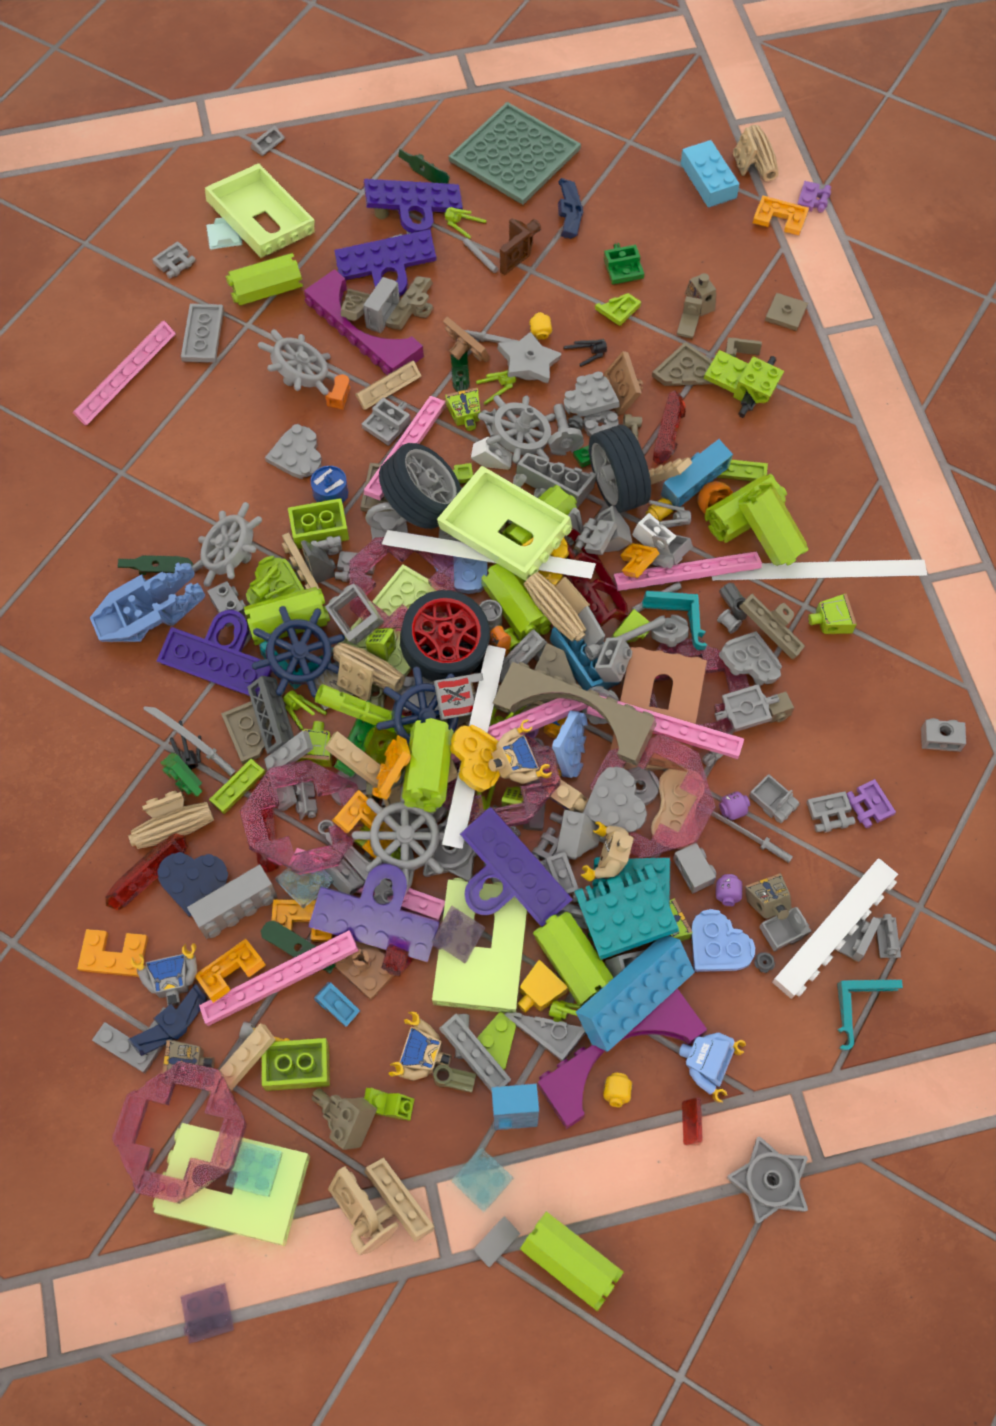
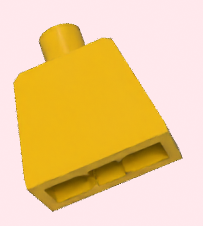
(540, 988)

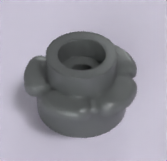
(576, 422)
(770, 964)

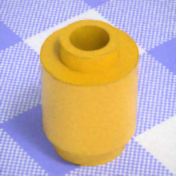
(660, 512)

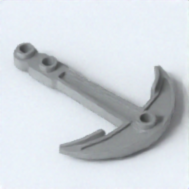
(359, 863)

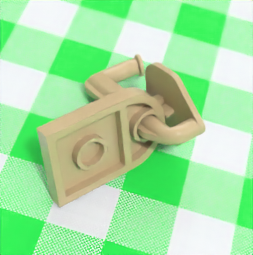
(361, 1213)

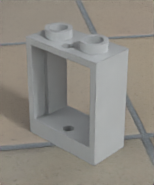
(381, 304)
(365, 627)

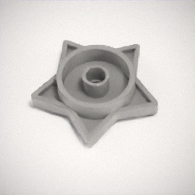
(528, 358)
(455, 861)
(783, 1169)

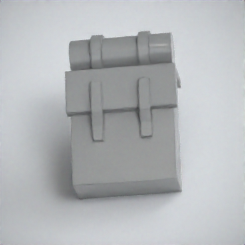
(672, 553)
(774, 799)
(785, 931)

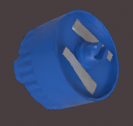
(329, 484)

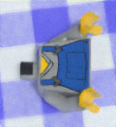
(168, 975)

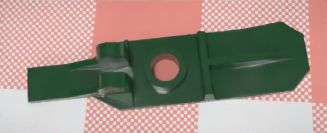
(429, 171)
(460, 367)
(144, 563)
(287, 940)

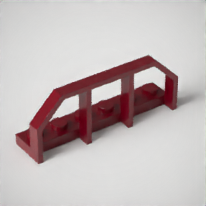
(588, 588)

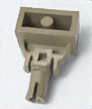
(346, 1118)

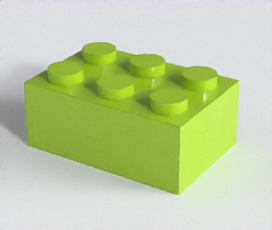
(318, 522)
(296, 1065)

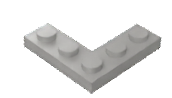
(523, 651)
(288, 754)
(118, 1044)

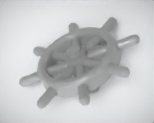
(298, 362)
(519, 428)
(223, 543)
(403, 837)

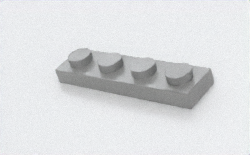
(474, 1053)

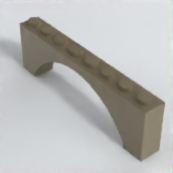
(528, 686)

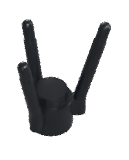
(596, 346)
(188, 756)

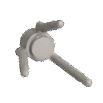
(680, 518)

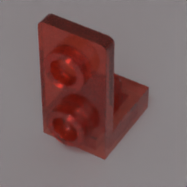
(396, 960)

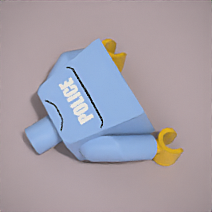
(710, 1059)

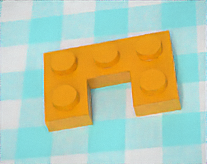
(792, 212)
(356, 810)
(289, 911)
(97, 960)
(212, 976)

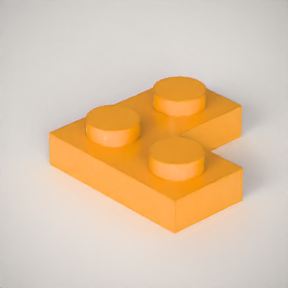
(639, 559)

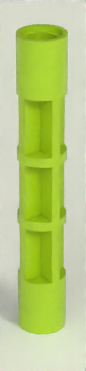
(354, 706)

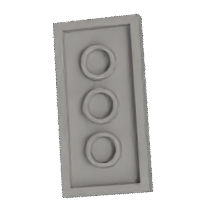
(202, 333)

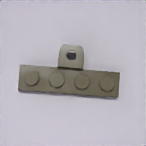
(412, 302)
(774, 624)

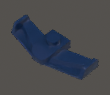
(570, 208)
(171, 1023)

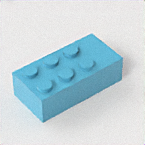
(709, 173)

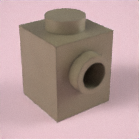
(781, 709)

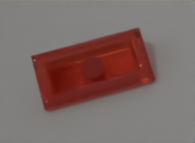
(692, 1122)

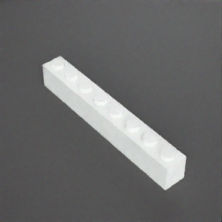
(835, 928)

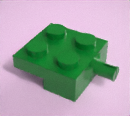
(623, 264)
(185, 779)

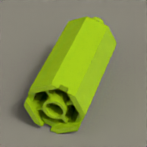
(264, 279)
(554, 497)
(726, 516)
(773, 524)
(515, 601)
(299, 605)
(429, 765)
(573, 957)
(571, 1260)

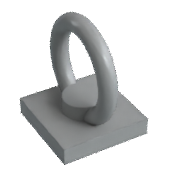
(384, 520)

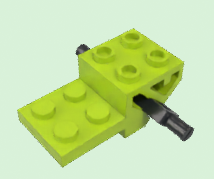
(749, 382)

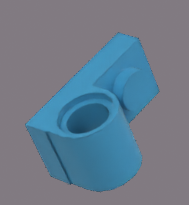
(336, 1003)

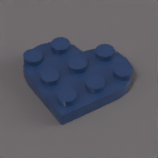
(191, 878)

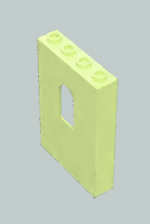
(255, 192)
(487, 505)
(491, 974)
(243, 1211)

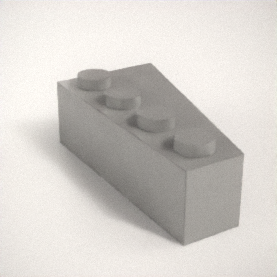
(544, 474)

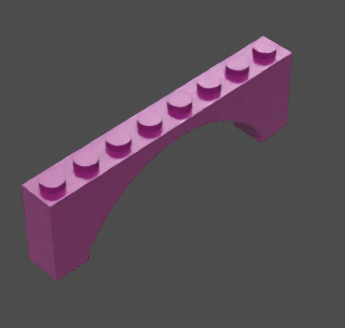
(388, 354)
(566, 1084)

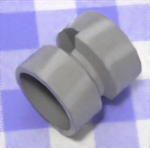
(493, 612)

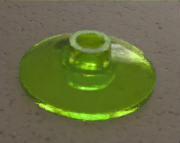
(372, 743)

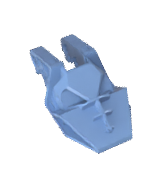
(144, 604)

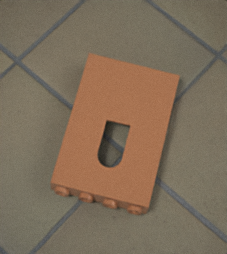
(687, 680)

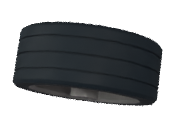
(620, 468)
(418, 484)

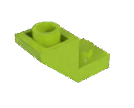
(390, 1104)

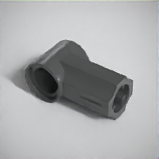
(734, 600)

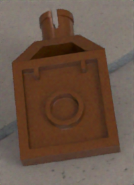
(519, 244)

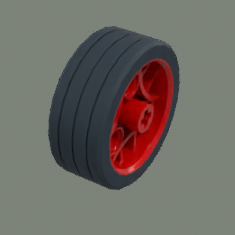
(444, 634)

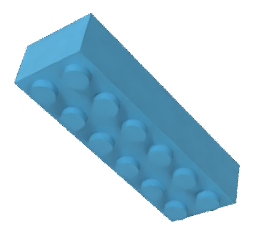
(635, 992)

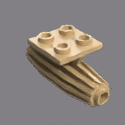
(756, 149)
(559, 604)
(361, 669)
(169, 818)

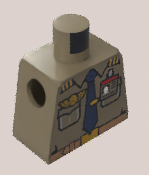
(702, 288)
(770, 897)
(184, 1052)

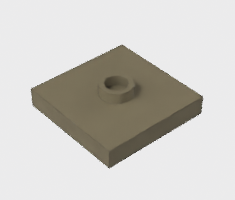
(786, 311)

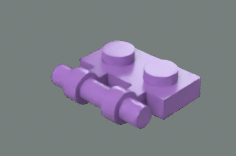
(810, 192)
(875, 800)

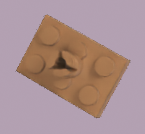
(464, 342)
(624, 382)
(365, 970)

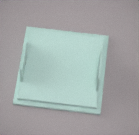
(222, 235)

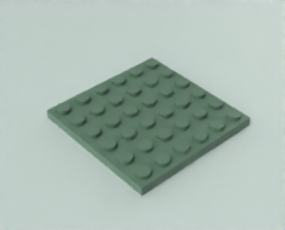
(514, 152)

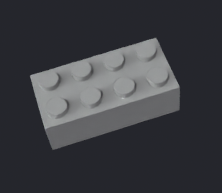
(233, 902)

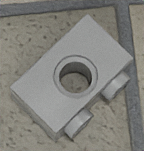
(933, 739)

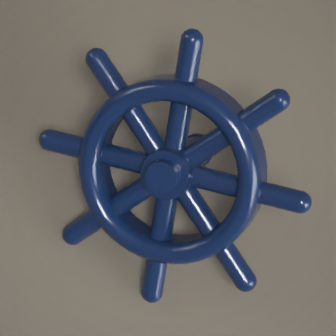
(298, 651)
(422, 713)

